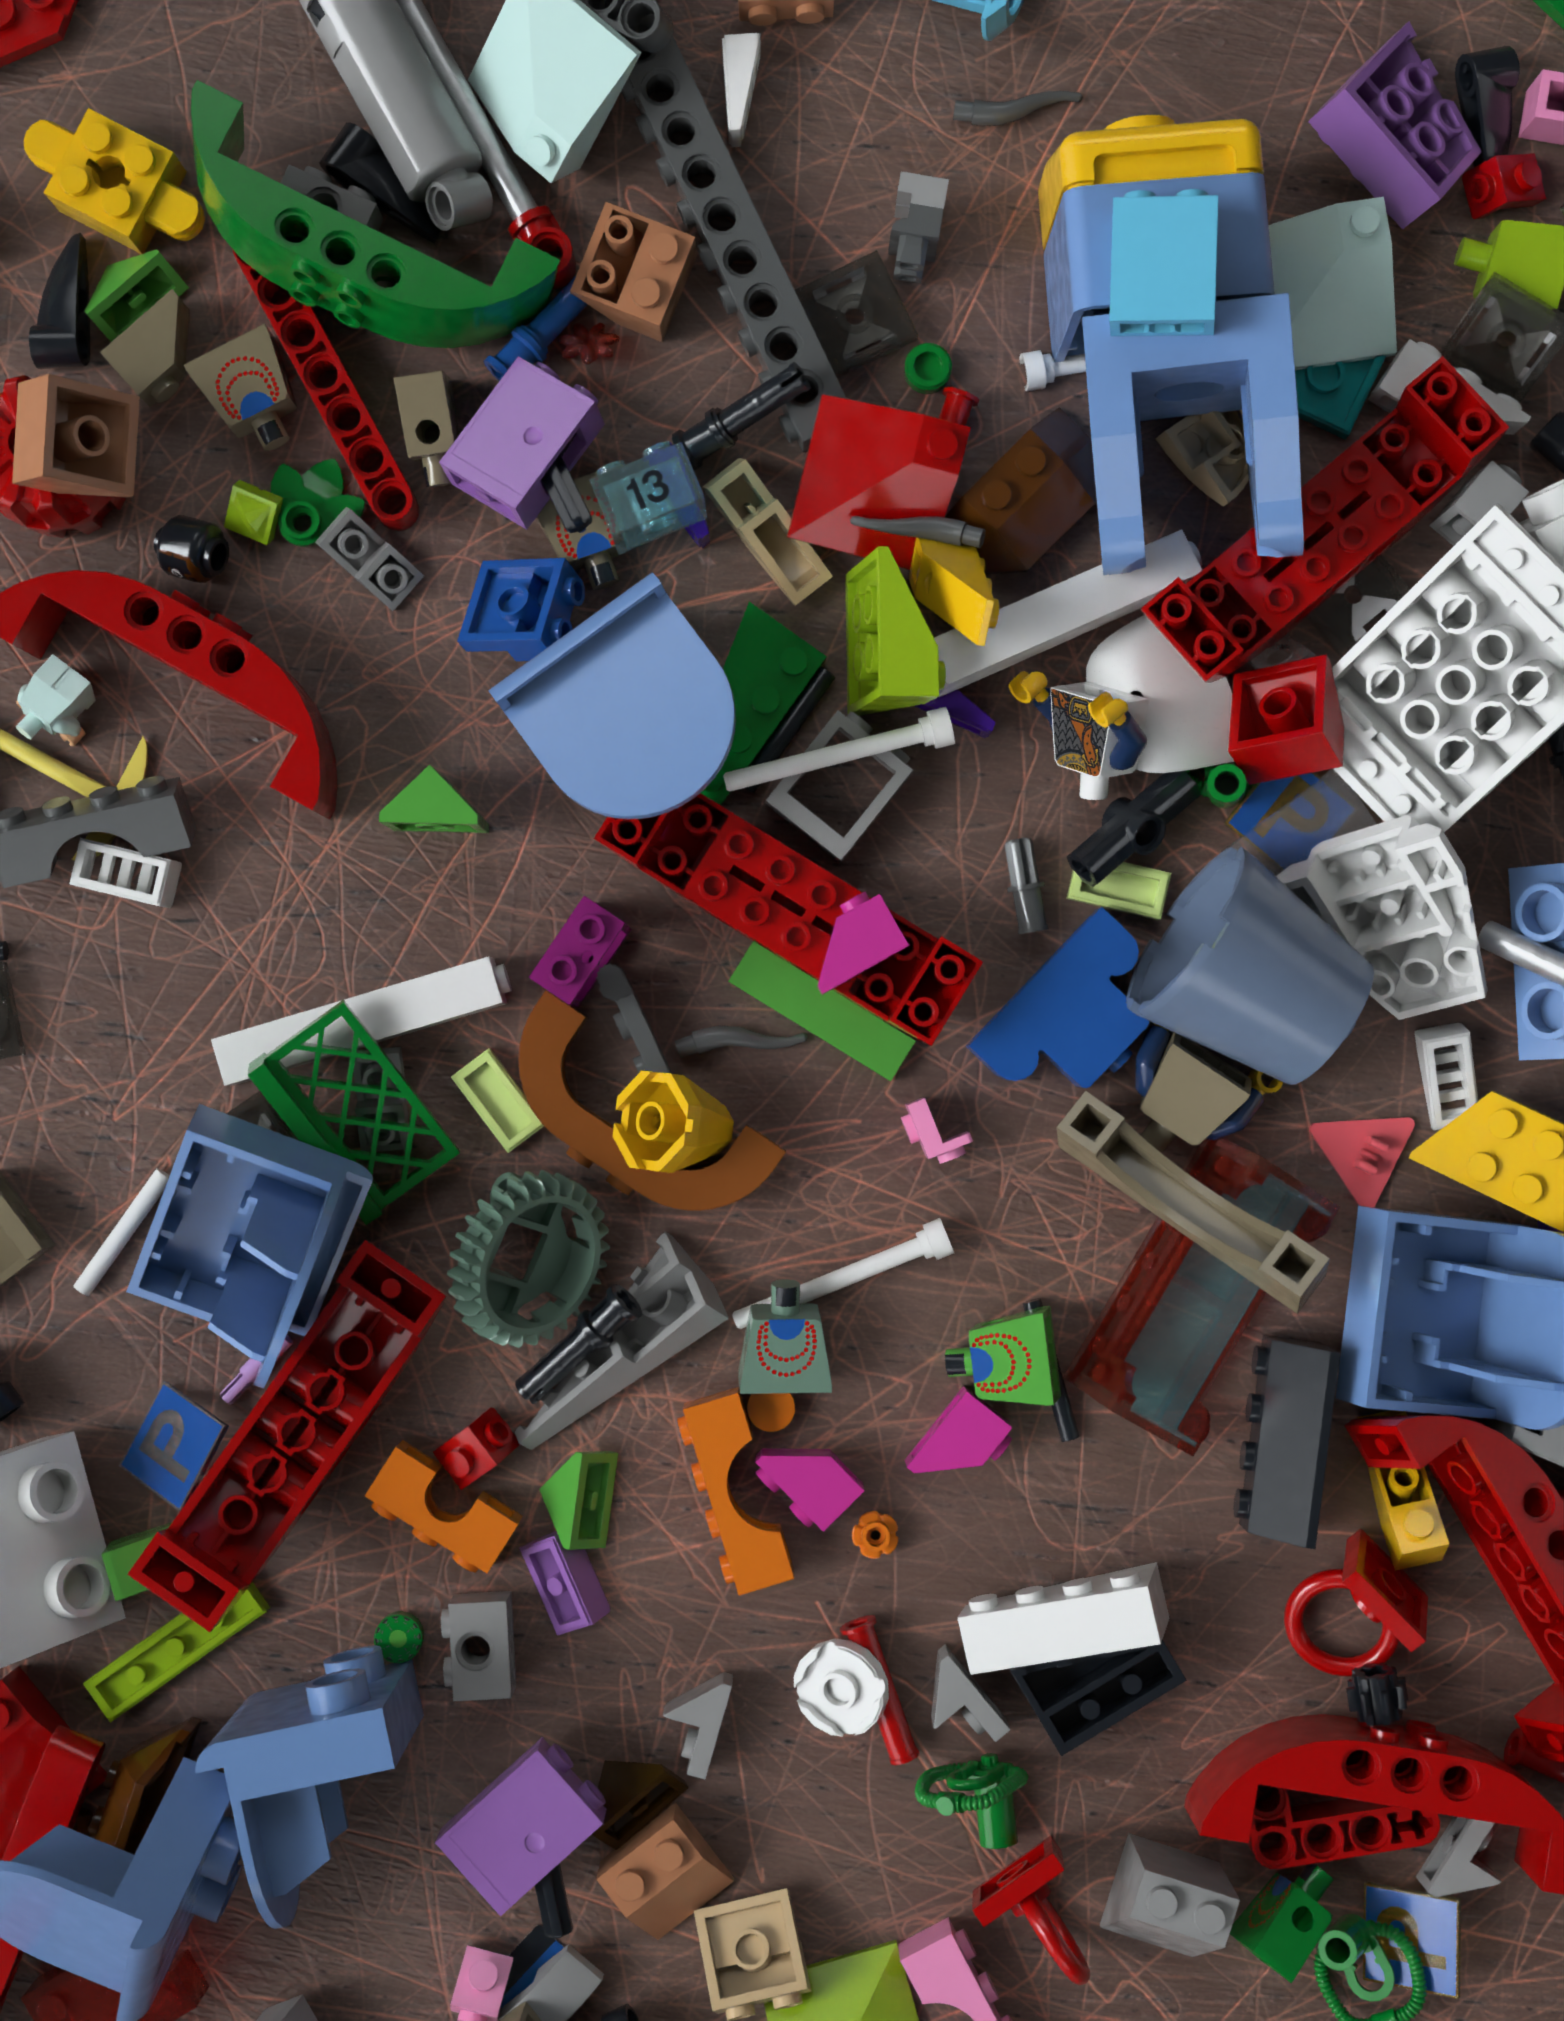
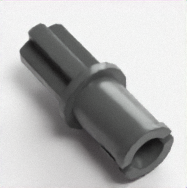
(1025, 885)

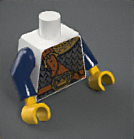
(1092, 728)

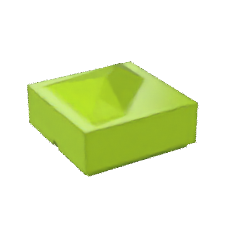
(253, 512)

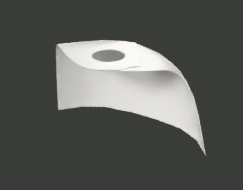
(1185, 715)

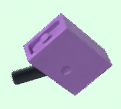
(525, 445)
(523, 1830)

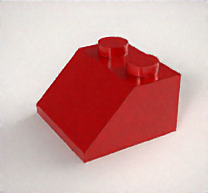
(1286, 720)

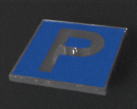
(173, 1446)

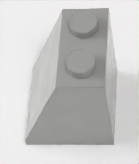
(1170, 1898)

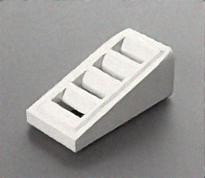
(740, 66)
(165, 882)
(1443, 1036)

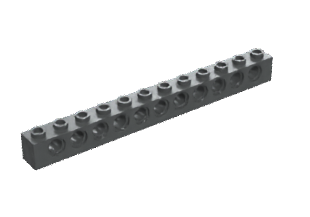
(745, 239)

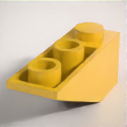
(954, 587)
(1408, 1513)

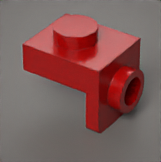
(1503, 184)
(477, 1448)

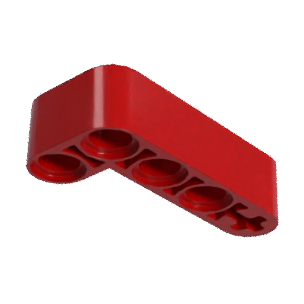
(1341, 1839)

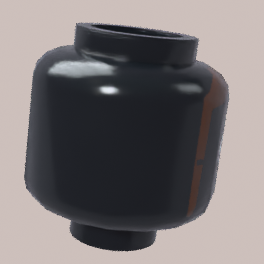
(191, 549)

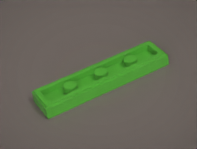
(825, 1015)

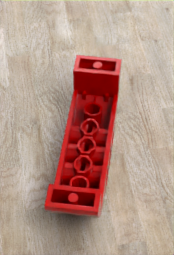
(127, 608)
(291, 1439)
(1513, 1523)
(1382, 1766)

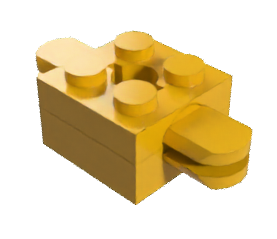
(114, 180)

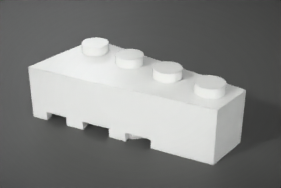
(1065, 1620)

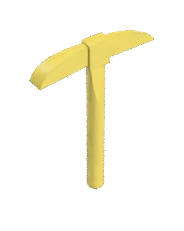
(71, 777)

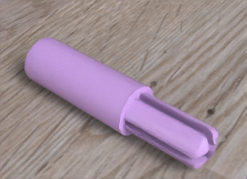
(247, 1376)

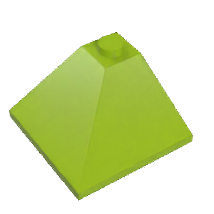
(887, 640)
(854, 1988)

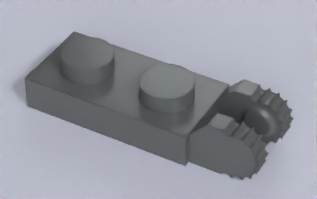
(632, 1019)

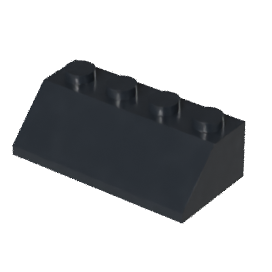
(1287, 1440)

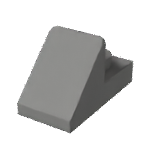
(957, 1688)
(705, 1709)
(1452, 1861)

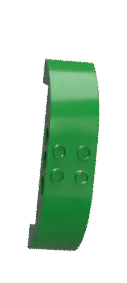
(346, 264)

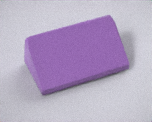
(565, 1583)

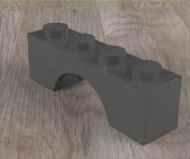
(148, 816)

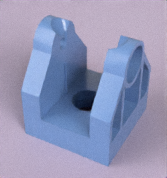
(1161, 377)

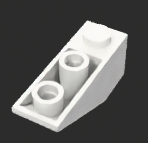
(1414, 360)

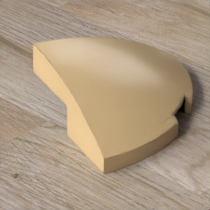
(1209, 453)

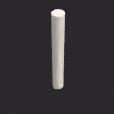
(122, 1232)

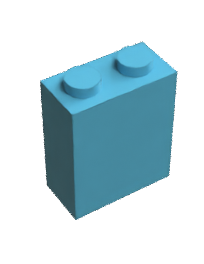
(1163, 264)

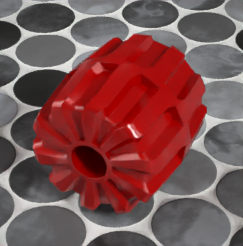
(40, 509)

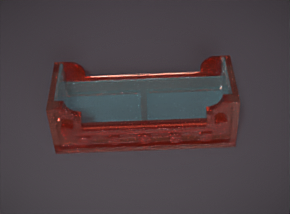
(1185, 1308)

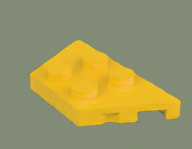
(1504, 1155)

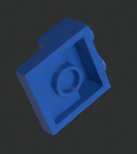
(521, 606)

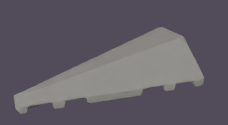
(676, 1308)

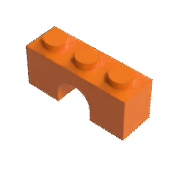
(405, 1493)

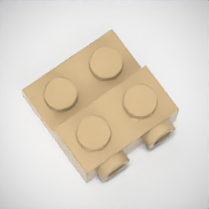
(752, 1954)

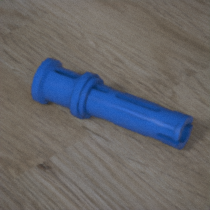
(532, 341)

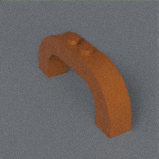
(542, 1073)

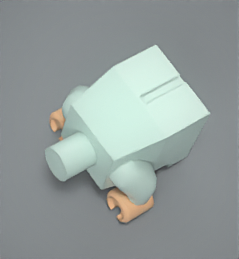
(55, 701)

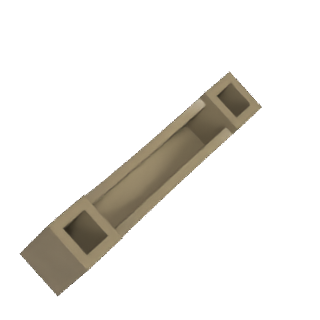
(1258, 1251)

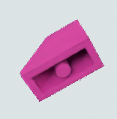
(859, 940)
(961, 1436)

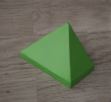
(130, 290)
(582, 1499)

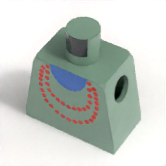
(784, 1346)

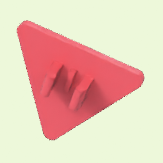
(1363, 1152)

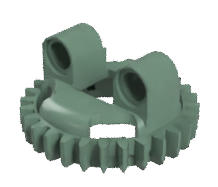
(558, 1266)

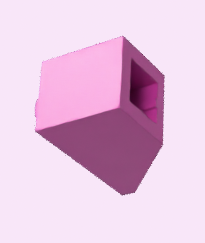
(812, 1479)

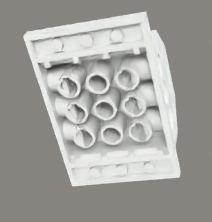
(1456, 678)

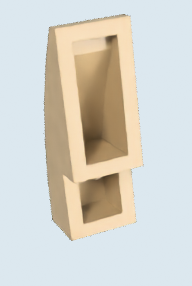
(763, 529)

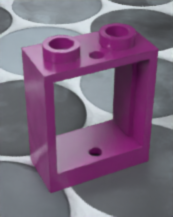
(566, 964)

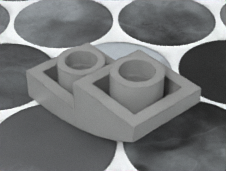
(369, 558)
(394, 1108)
(559, 1986)

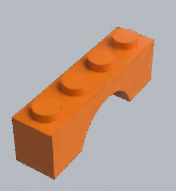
(753, 1548)

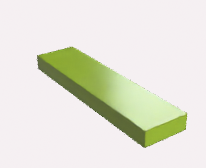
(166, 1655)

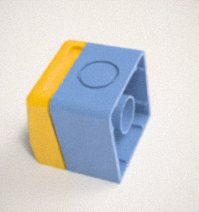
(1158, 158)

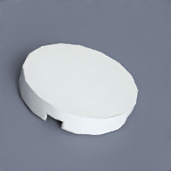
(841, 1687)

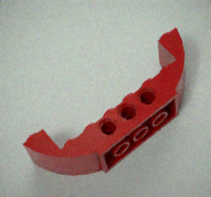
(1349, 519)
(789, 908)

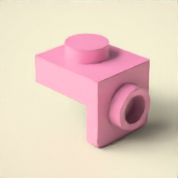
(921, 1127)
(481, 1985)

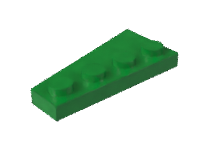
(767, 675)

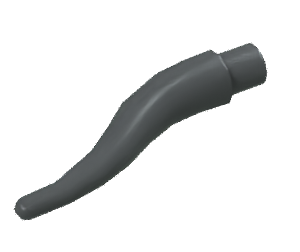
(1000, 113)
(927, 527)
(720, 1036)

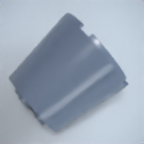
(1251, 972)

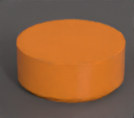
(771, 1410)

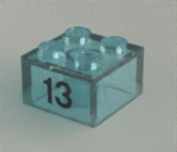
(648, 496)

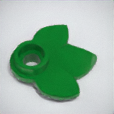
(313, 495)

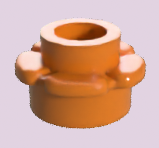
(871, 1522)

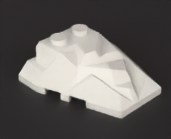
(1403, 907)

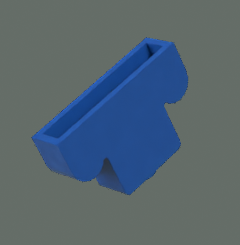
(1068, 1010)

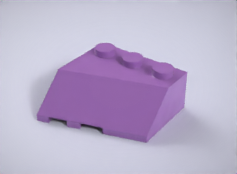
(1398, 130)

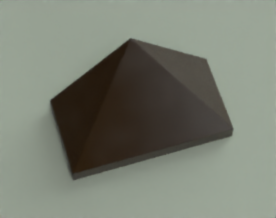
(634, 1797)

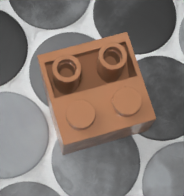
(635, 270)

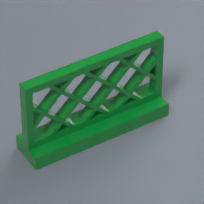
(313, 1126)

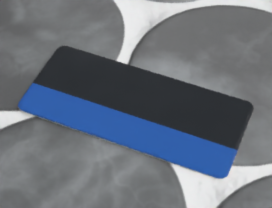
(528, 1957)

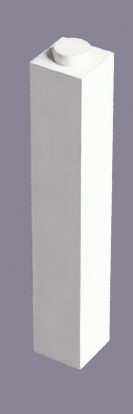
(1066, 612)
(383, 1012)

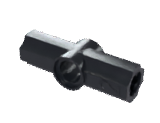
(1133, 826)

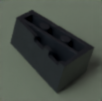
(1095, 1691)

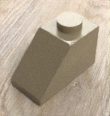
(153, 350)

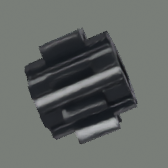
(1377, 1694)

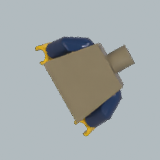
(1193, 1091)

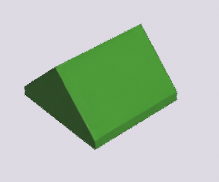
(432, 806)

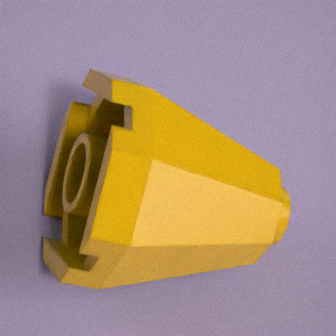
(669, 1123)

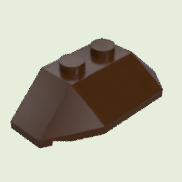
(1031, 494)
(139, 1785)

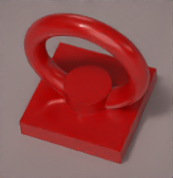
(1378, 1592)
(1025, 1891)

